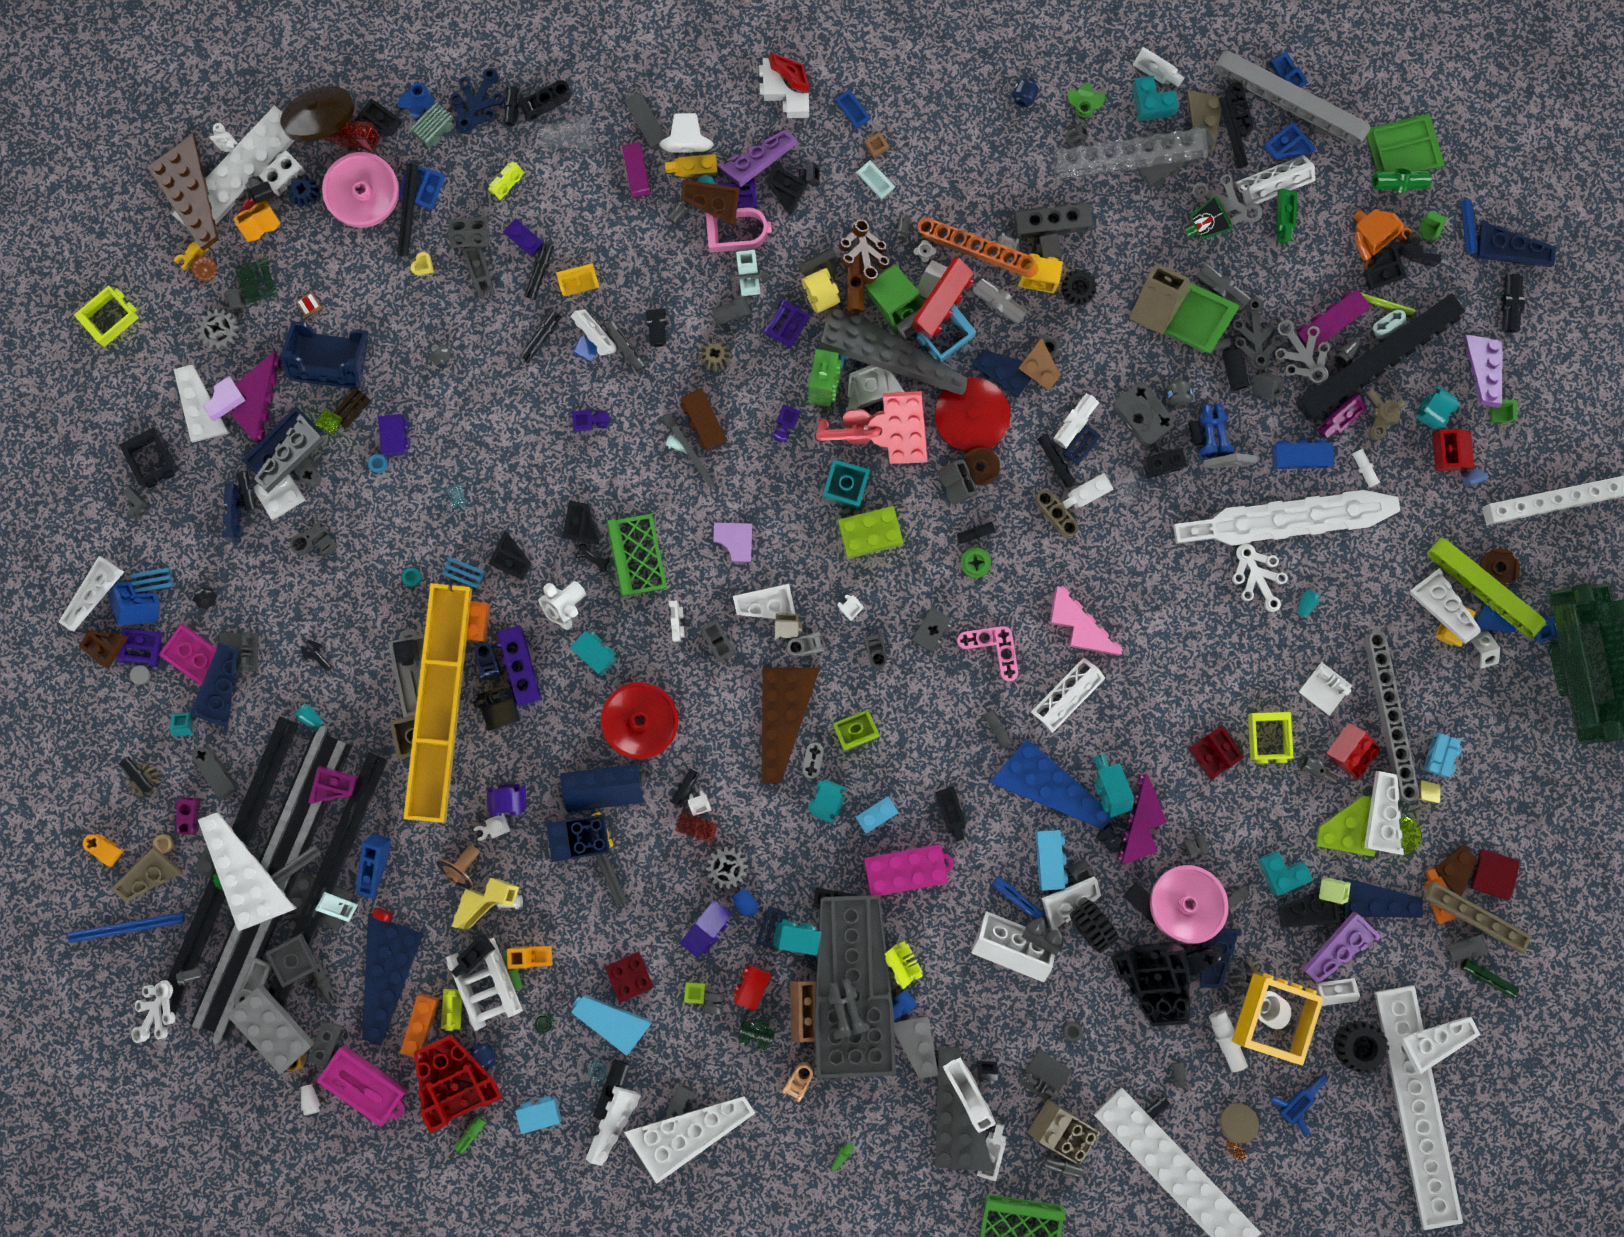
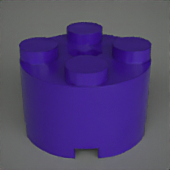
(505, 799)

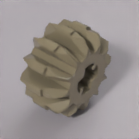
(711, 361)
(151, 775)

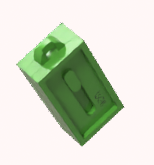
(824, 378)

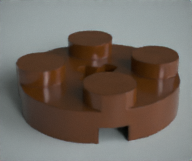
(992, 466)
(1506, 560)

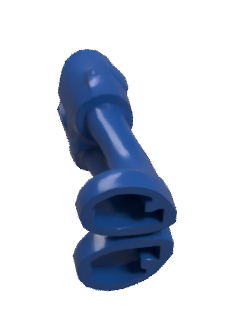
(1206, 419)

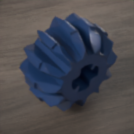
(298, 186)

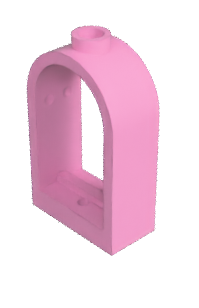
(712, 231)

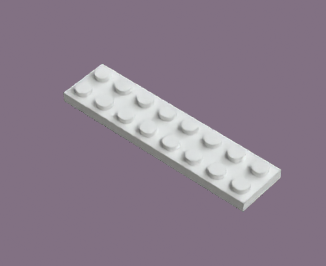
(247, 160)

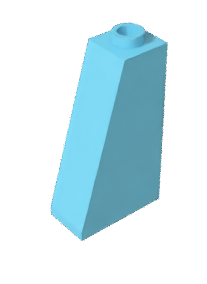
(612, 1023)

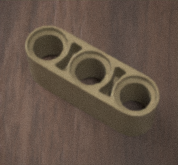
(1054, 504)

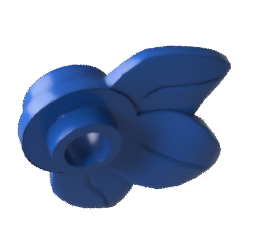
(416, 103)

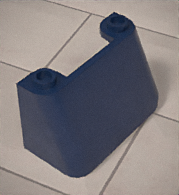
(324, 357)

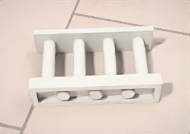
(503, 987)

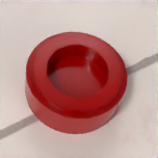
(382, 914)

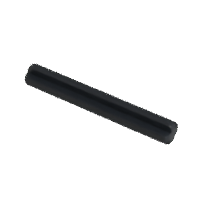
(1233, 131)

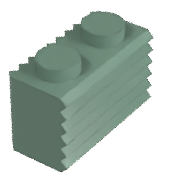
(432, 125)

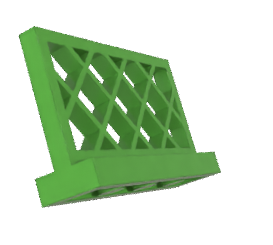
(619, 556)
(1021, 1208)

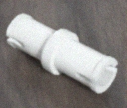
(1365, 468)

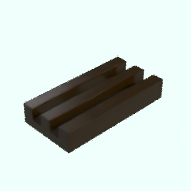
(360, 395)

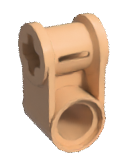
(797, 1084)

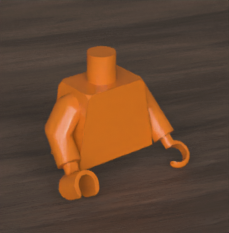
(1376, 231)

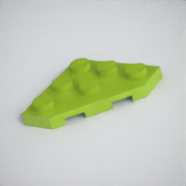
(1347, 829)

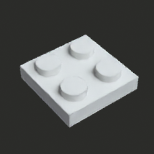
(281, 498)

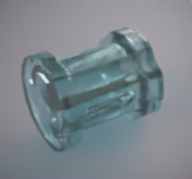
(456, 495)

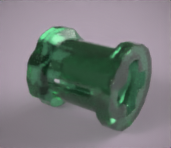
(539, 1027)

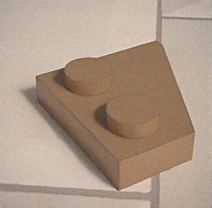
(1040, 365)

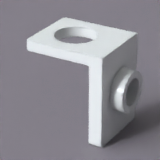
(1487, 647)

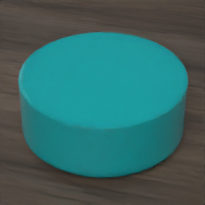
(411, 577)

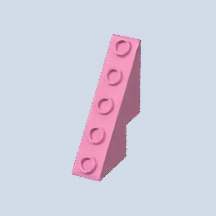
(1083, 628)

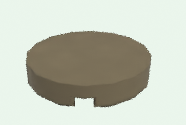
(1239, 1123)

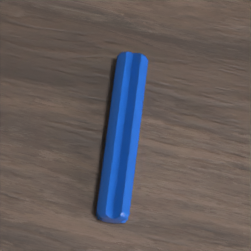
(1469, 226)

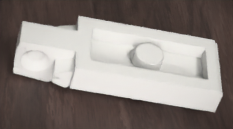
(1161, 69)
(1088, 492)
(996, 1144)

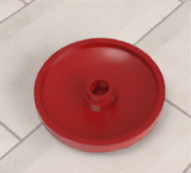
(972, 419)
(639, 720)

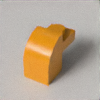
(529, 957)

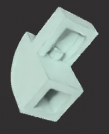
(748, 265)

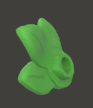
(1086, 98)

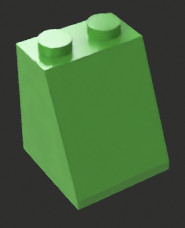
(894, 296)

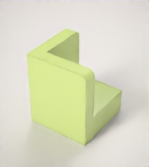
(1334, 890)

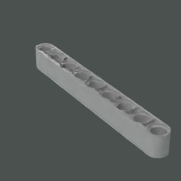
(1292, 98)
(1394, 706)

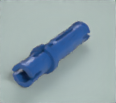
(1014, 896)

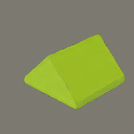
(856, 730)

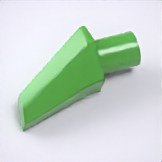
(843, 1154)

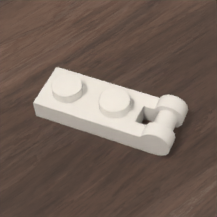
(594, 332)

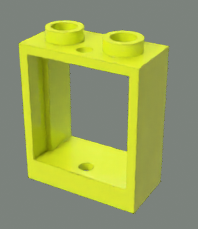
(96, 304)
(1285, 717)

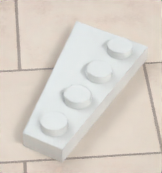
(193, 399)
(92, 590)
(1441, 601)
(1436, 1043)
(610, 1128)

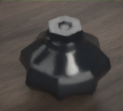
(204, 597)

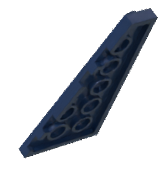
(388, 963)

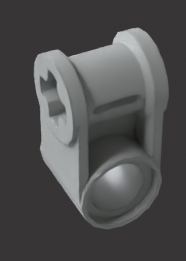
(806, 644)

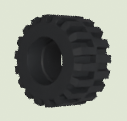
(1094, 926)
(1377, 1047)

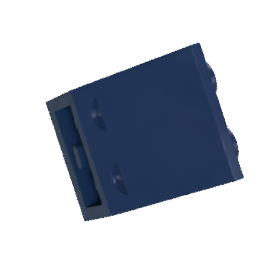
(578, 837)

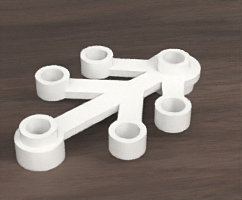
(1257, 574)
(163, 992)

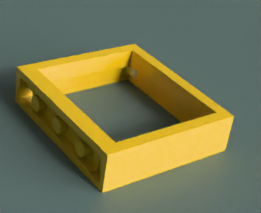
(1252, 1008)

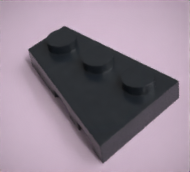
(1309, 912)

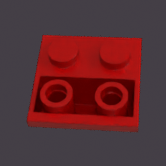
(1453, 450)
(1353, 750)
(753, 986)

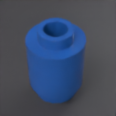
(745, 903)

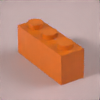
(420, 1024)

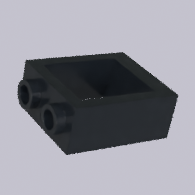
(139, 442)

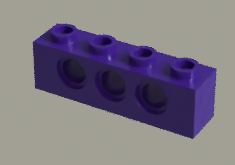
(532, 692)

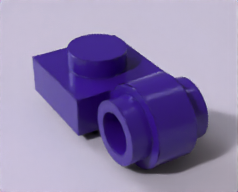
(787, 418)
(584, 420)

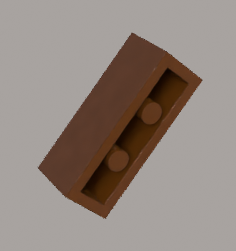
(702, 420)

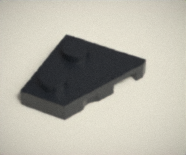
(383, 119)
(1385, 269)
(579, 524)

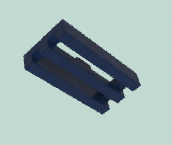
(1072, 457)
(777, 911)

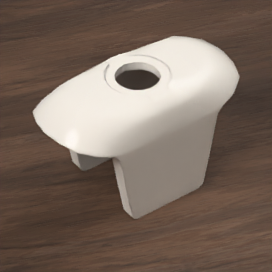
(686, 135)

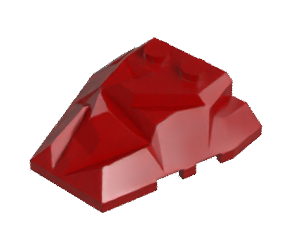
(451, 1082)

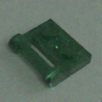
(250, 282)

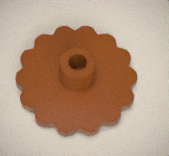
(203, 268)

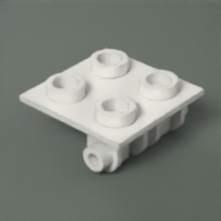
(1325, 688)

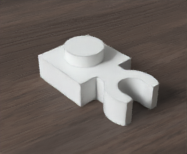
(495, 827)

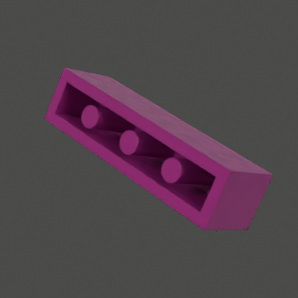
(1335, 318)

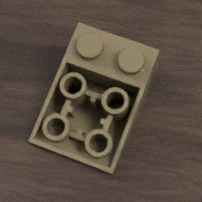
(1160, 298)
(1063, 1132)

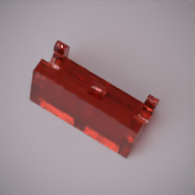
(696, 827)

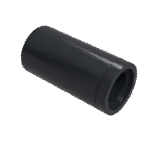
(1235, 370)

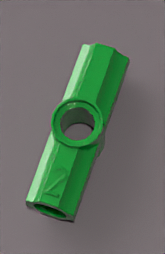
(1401, 180)

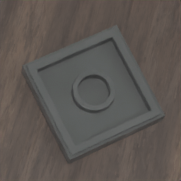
(292, 960)

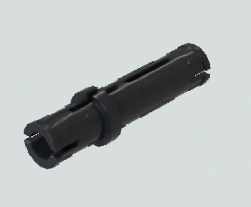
(542, 263)
(545, 329)
(1056, 460)

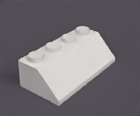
(1002, 943)

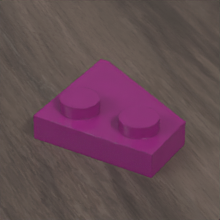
(331, 785)

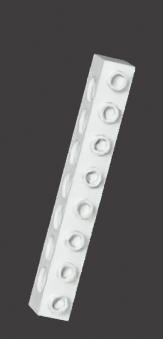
(1554, 500)

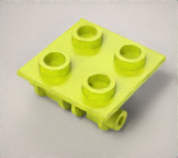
(903, 973)

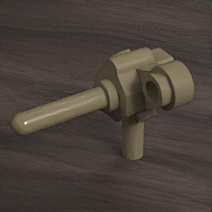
(1385, 414)

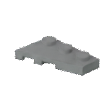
(918, 1045)

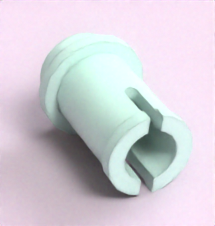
(673, 442)

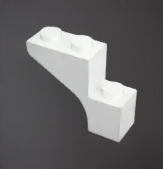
(775, 89)
(969, 1094)

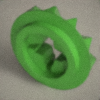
(982, 556)

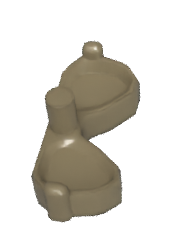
(1253, 969)

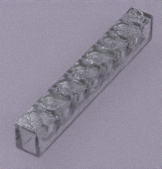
(1140, 158)

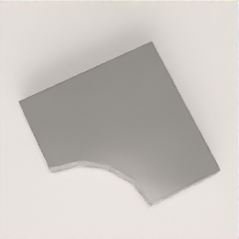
(1230, 461)

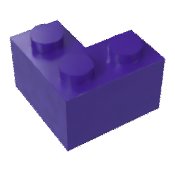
(706, 929)

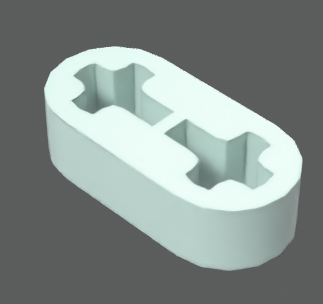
(1389, 324)

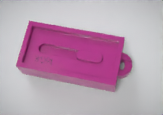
(907, 870)
(363, 1086)

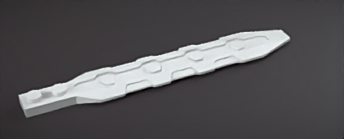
(1291, 518)

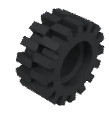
(1083, 277)

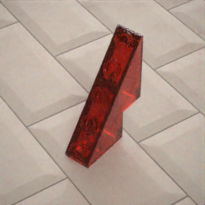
(356, 135)

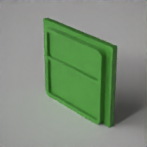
(1405, 145)
(1201, 319)

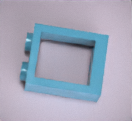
(965, 327)

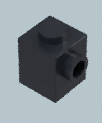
(406, 652)

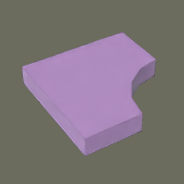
(224, 399)
(736, 538)

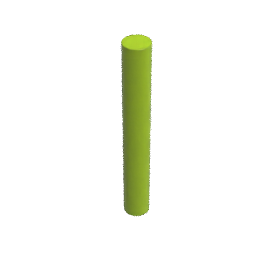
(1387, 304)

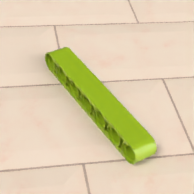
(1486, 588)

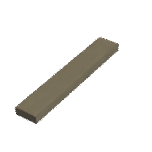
(1477, 917)

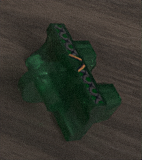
(758, 1031)

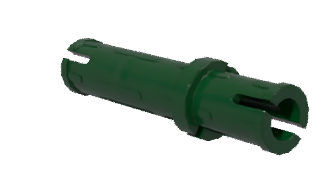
(1482, 974)

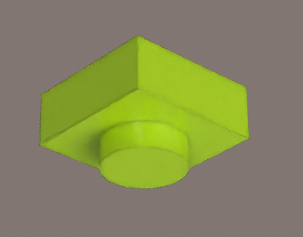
(694, 992)

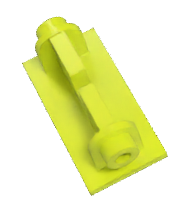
(501, 186)
(451, 1010)

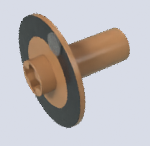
(456, 872)

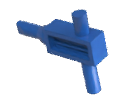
(1299, 1103)

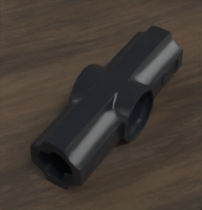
(1512, 303)
(615, 1078)

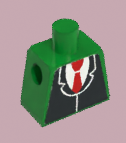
(1209, 220)

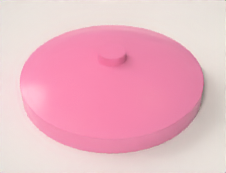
(360, 189)
(1189, 904)

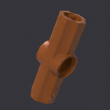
(855, 295)

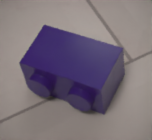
(393, 435)

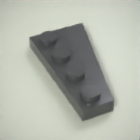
(289, 454)

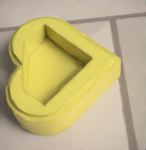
(422, 265)

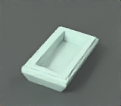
(875, 179)
(330, 905)

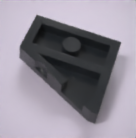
(786, 188)
(510, 558)

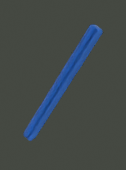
(126, 927)

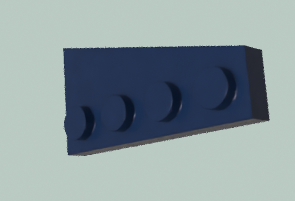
(216, 690)
(1380, 902)

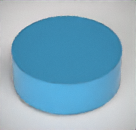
(377, 463)

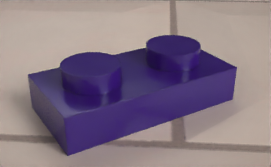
(523, 237)

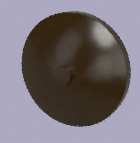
(317, 113)

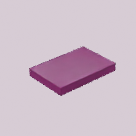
(189, 653)

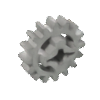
(216, 321)
(731, 876)

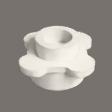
(925, 246)

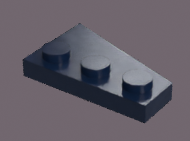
(234, 513)

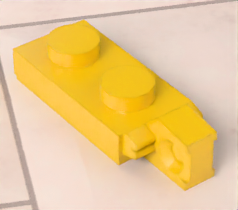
(693, 165)

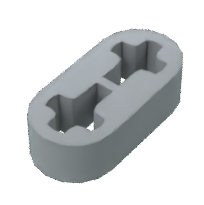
(808, 758)

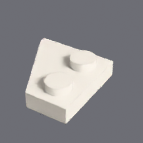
(676, 614)

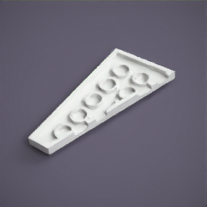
(245, 882)
(676, 1140)

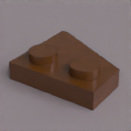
(103, 646)

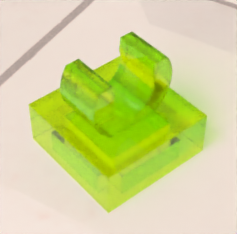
(328, 422)

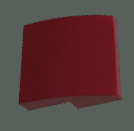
(1216, 752)
(1495, 874)

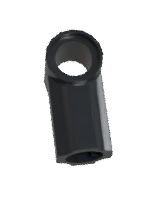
(259, 190)
(656, 322)

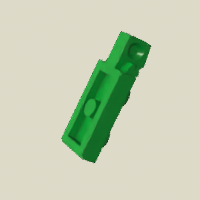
(1286, 214)

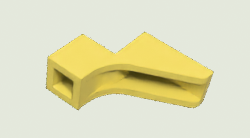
(476, 904)

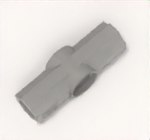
(1000, 301)

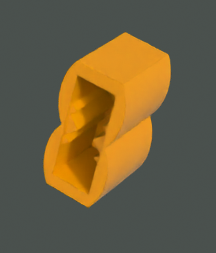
(256, 221)

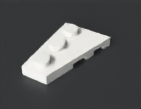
(1063, 902)

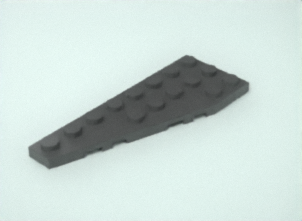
(872, 345)

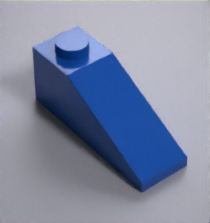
(372, 864)

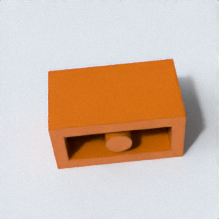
(478, 622)

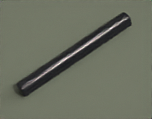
(407, 210)

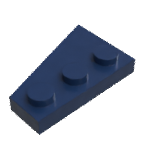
(1003, 371)
(1215, 975)

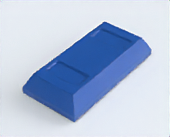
(852, 109)

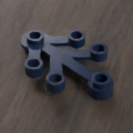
(476, 103)

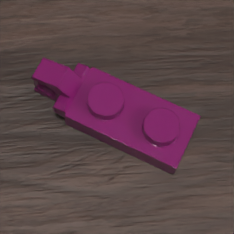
(1343, 416)

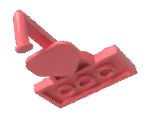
(896, 427)

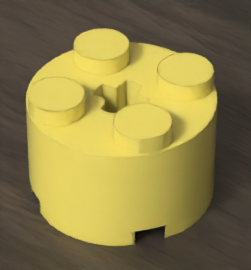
(820, 290)

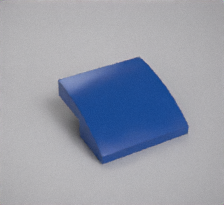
(427, 187)

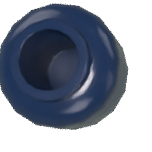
(1025, 92)
(484, 1055)

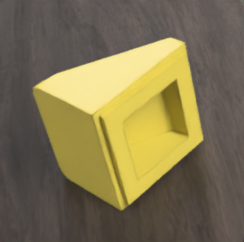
(1429, 792)

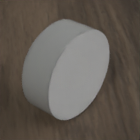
(140, 675)

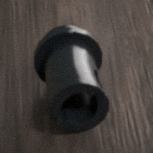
(1196, 433)
(1157, 1107)

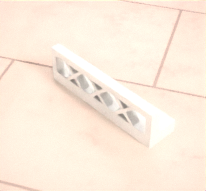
(1291, 179)
(1071, 696)

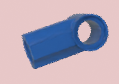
(902, 1003)

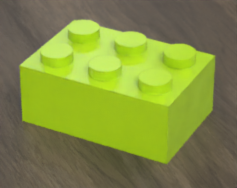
(870, 532)

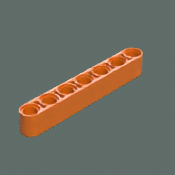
(985, 250)

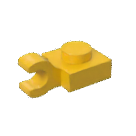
(192, 252)

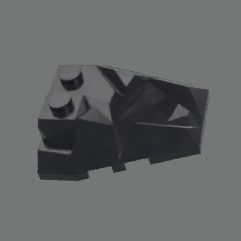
(1159, 981)

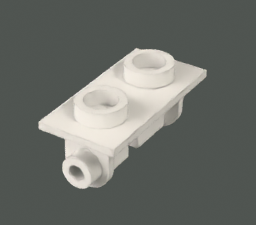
(223, 139)

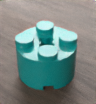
(1436, 408)
(827, 801)

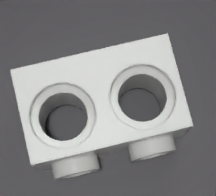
(284, 177)

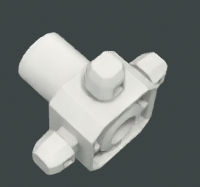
(559, 604)

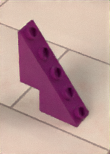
(257, 389)
(1145, 816)

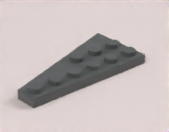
(956, 1137)

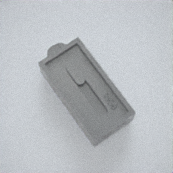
(408, 676)
(269, 1028)

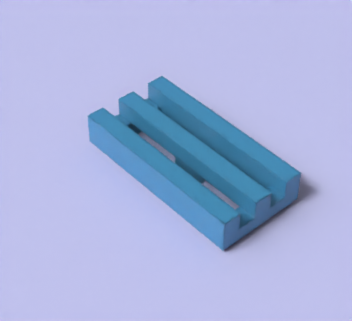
(448, 567)
(135, 583)

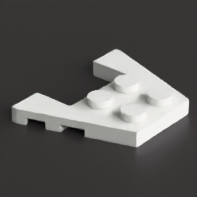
(868, 386)

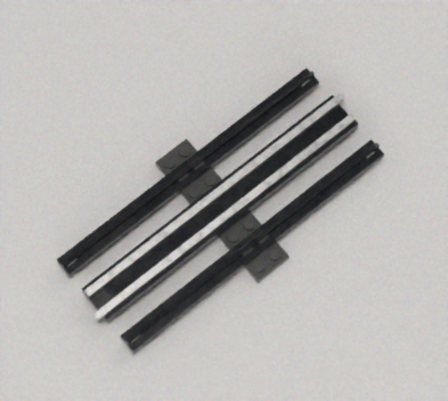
(287, 841)

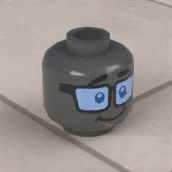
(1179, 393)

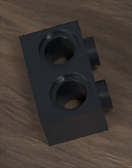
(1164, 463)

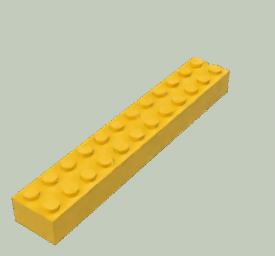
(438, 703)

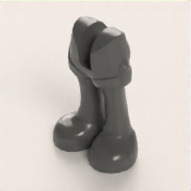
(848, 998)

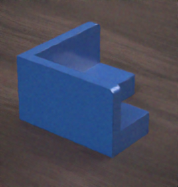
(133, 607)

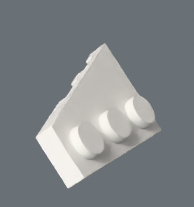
(765, 602)

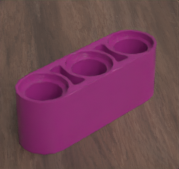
(636, 169)

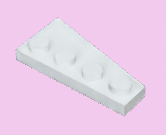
(1383, 822)

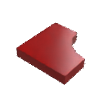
(790, 70)

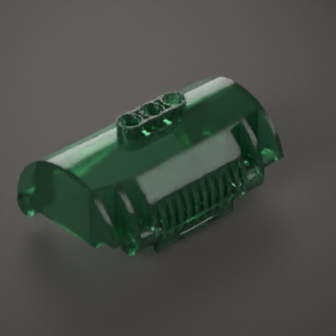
(1590, 659)

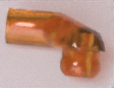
(1236, 1151)

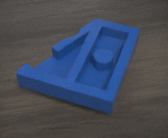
(1289, 143)
(1492, 621)

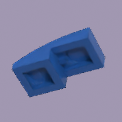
(1286, 69)

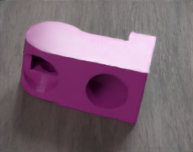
(187, 815)

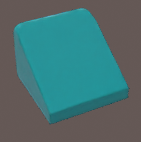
(181, 724)

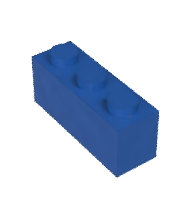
(1302, 455)

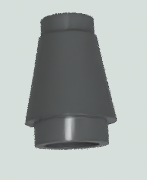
(1348, 352)

